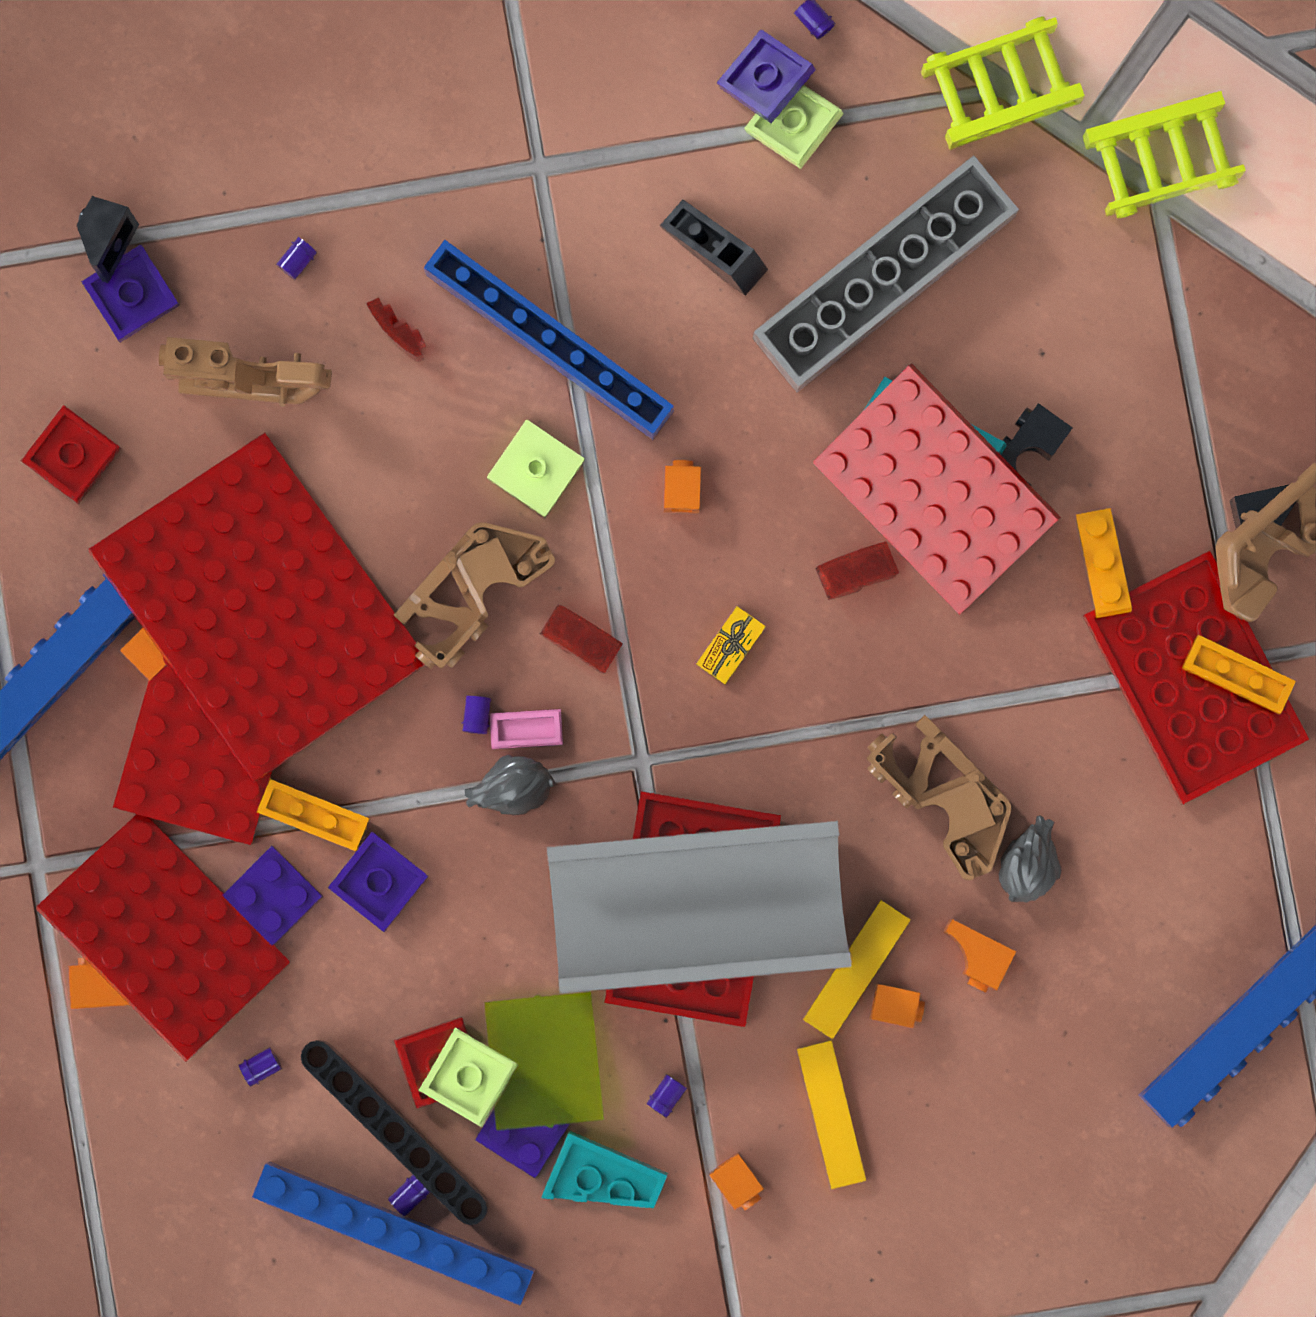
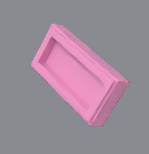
(526, 729)

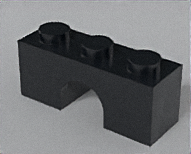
(1038, 433)

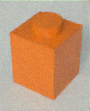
(682, 487)
(144, 654)
(896, 1006)
(737, 1182)

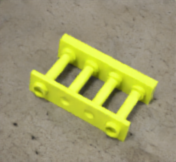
(996, 117)
(1172, 121)

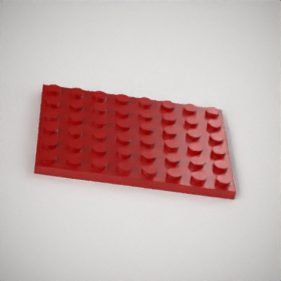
(258, 606)

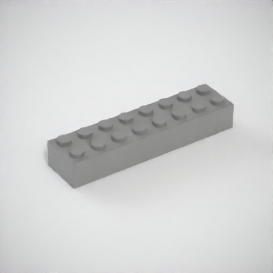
(885, 274)

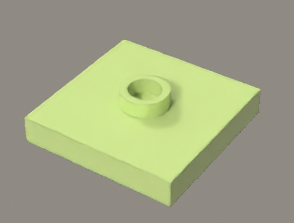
(798, 127)
(535, 468)
(468, 1077)

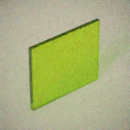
(555, 1060)

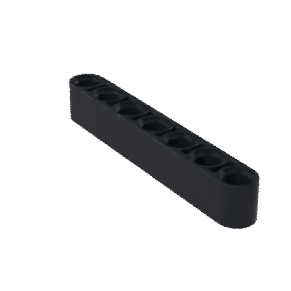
(377, 1125)

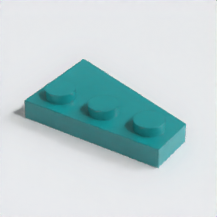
(602, 1174)

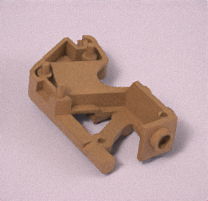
(229, 377)
(1247, 550)
(478, 559)
(974, 804)

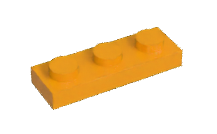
(1103, 563)
(1238, 674)
(313, 815)

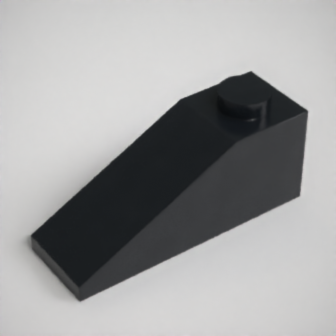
(715, 247)

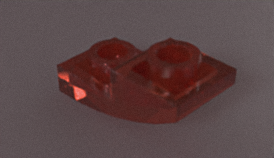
(402, 337)
(856, 570)
(581, 638)

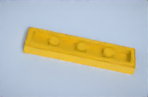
(849, 983)
(831, 1114)

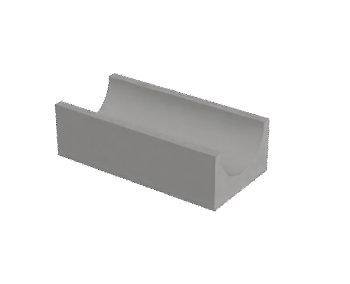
(698, 907)

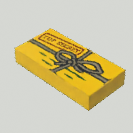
(730, 645)

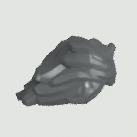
(512, 786)
(1030, 863)

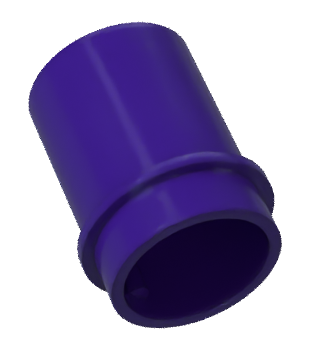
(814, 18)
(296, 258)
(476, 714)
(260, 1067)
(666, 1096)
(408, 1195)

